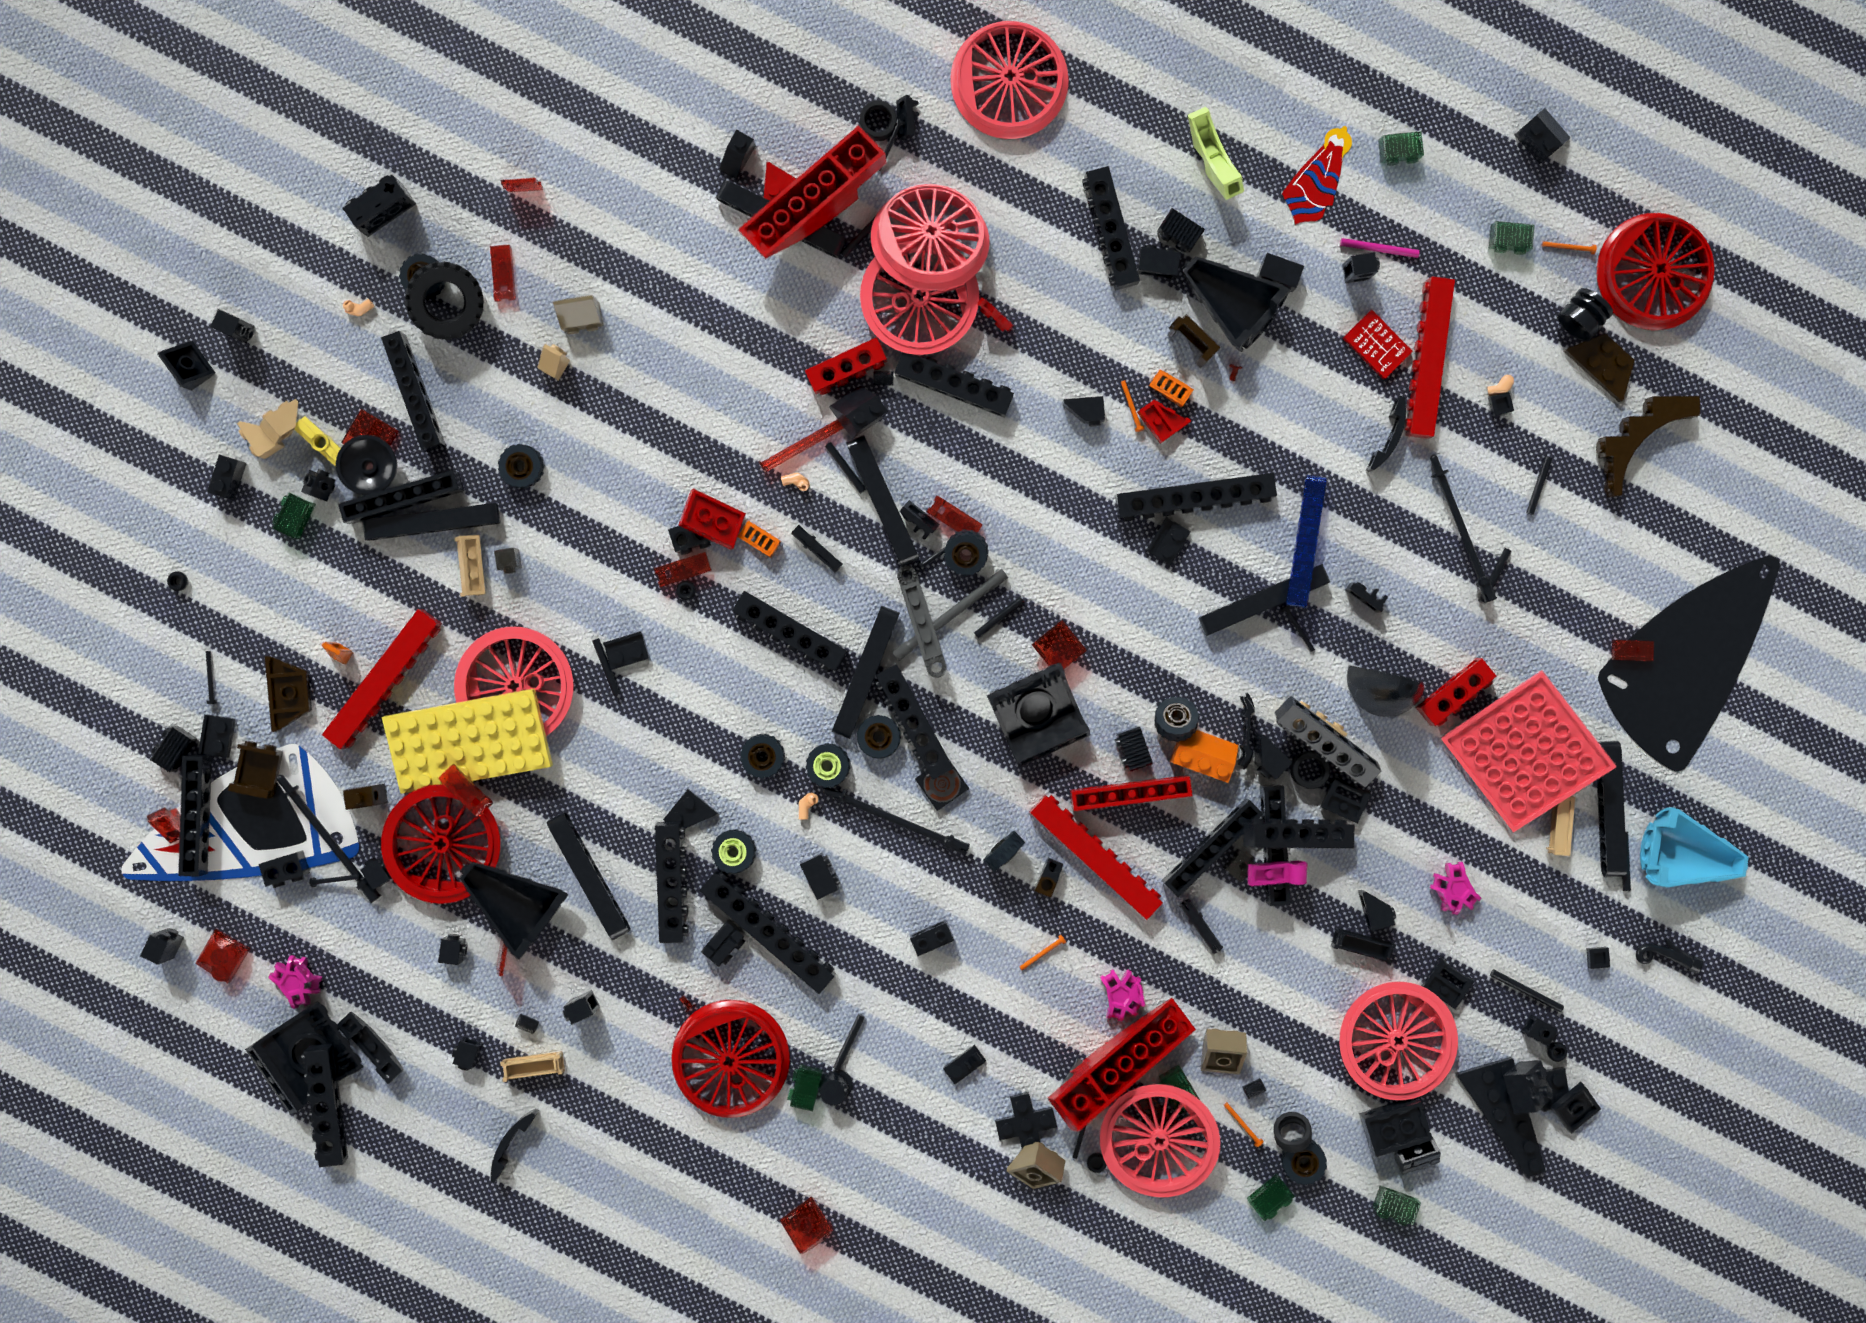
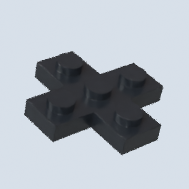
(1025, 1121)

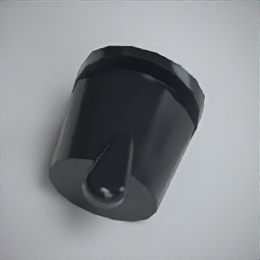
(835, 1087)

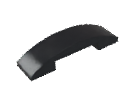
(1399, 413)
(372, 1045)
(499, 1162)

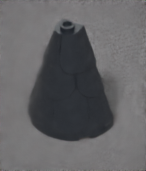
(1235, 299)
(1383, 692)
(512, 904)

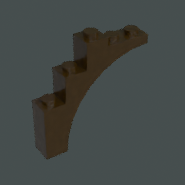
(1634, 429)

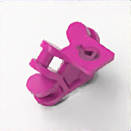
(1457, 889)
(294, 982)
(1121, 995)

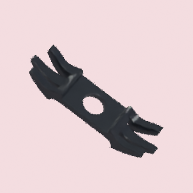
(1248, 709)

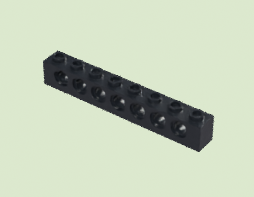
(1264, 482)
(770, 942)

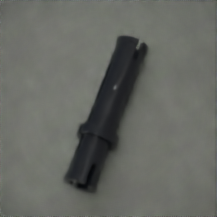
(816, 548)
(1196, 919)

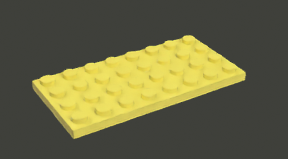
(477, 735)

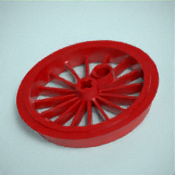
(1618, 244)
(426, 888)
(711, 1017)

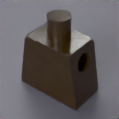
(364, 796)

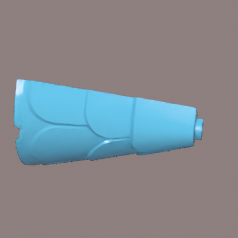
(1685, 852)

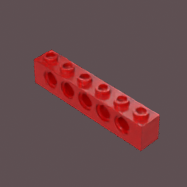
(1131, 793)

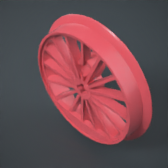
(963, 88)
(930, 235)
(967, 298)
(466, 678)
(1432, 1007)
(1151, 1186)

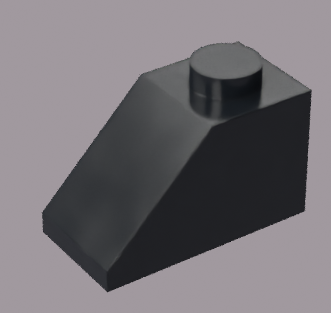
(737, 154)
(1088, 409)
(1376, 912)

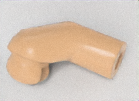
(358, 309)
(1503, 386)
(796, 479)
(805, 803)

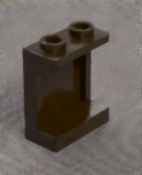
(1196, 337)
(256, 770)

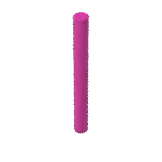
(1379, 247)

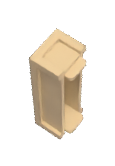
(470, 565)
(1562, 827)
(533, 1065)

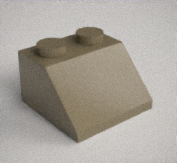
(578, 314)
(1223, 1051)
(1037, 1166)

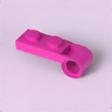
(1277, 872)

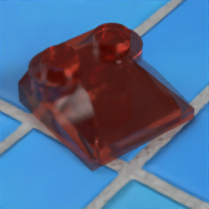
(1059, 646)
(222, 956)
(807, 1225)

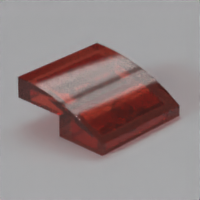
(370, 425)

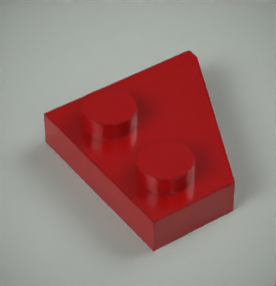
(775, 181)
(989, 310)
(1162, 421)

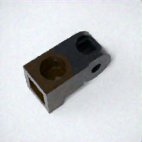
(1048, 877)

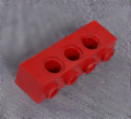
(870, 348)
(1429, 707)

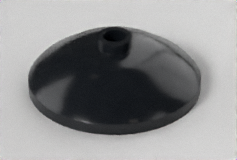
(353, 462)

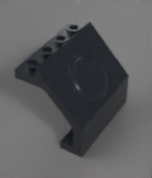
(1038, 715)
(281, 1050)

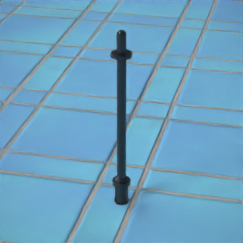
(1483, 581)
(948, 842)
(362, 883)

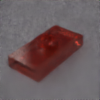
(1632, 650)

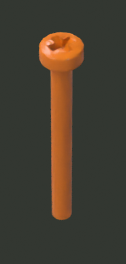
(1592, 249)
(1138, 426)
(1061, 940)
(1258, 1142)

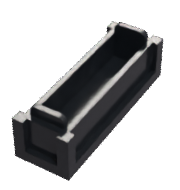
(1362, 944)

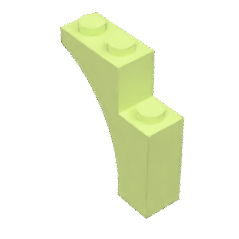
(1216, 161)

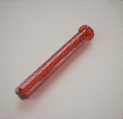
(801, 446)

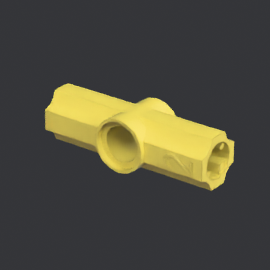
(313, 434)

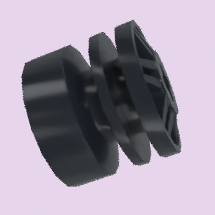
(1584, 314)

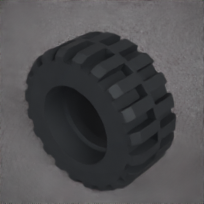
(436, 327)

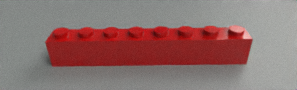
(1430, 357)
(382, 679)
(1091, 852)

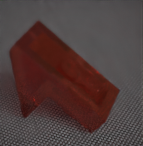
(166, 823)

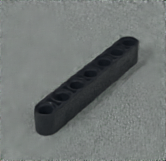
(751, 203)
(882, 500)
(431, 521)
(1256, 603)
(865, 672)
(1612, 815)
(588, 876)

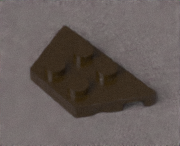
(1604, 363)
(287, 692)

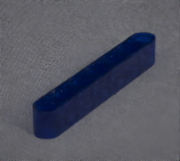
(1306, 541)

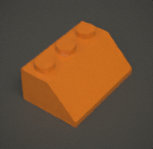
(1206, 755)

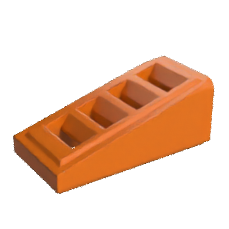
(1181, 386)
(775, 544)
(337, 651)

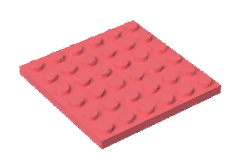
(1528, 751)

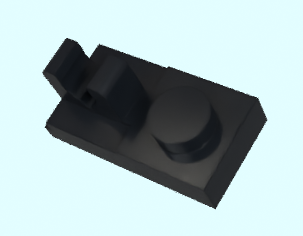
(906, 114)
(920, 518)
(1359, 591)
(964, 1064)

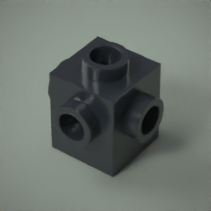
(318, 484)

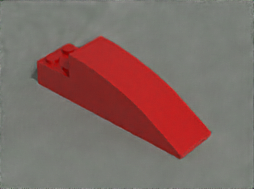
(815, 195)
(1120, 1064)

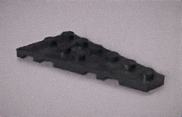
(1491, 1096)

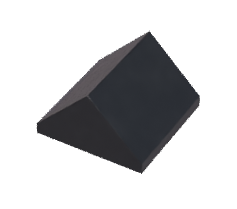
(187, 365)

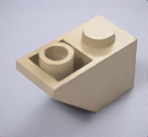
(553, 361)
(281, 422)
(260, 443)

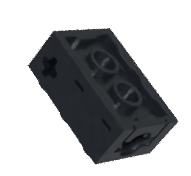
(378, 205)
(1395, 1126)

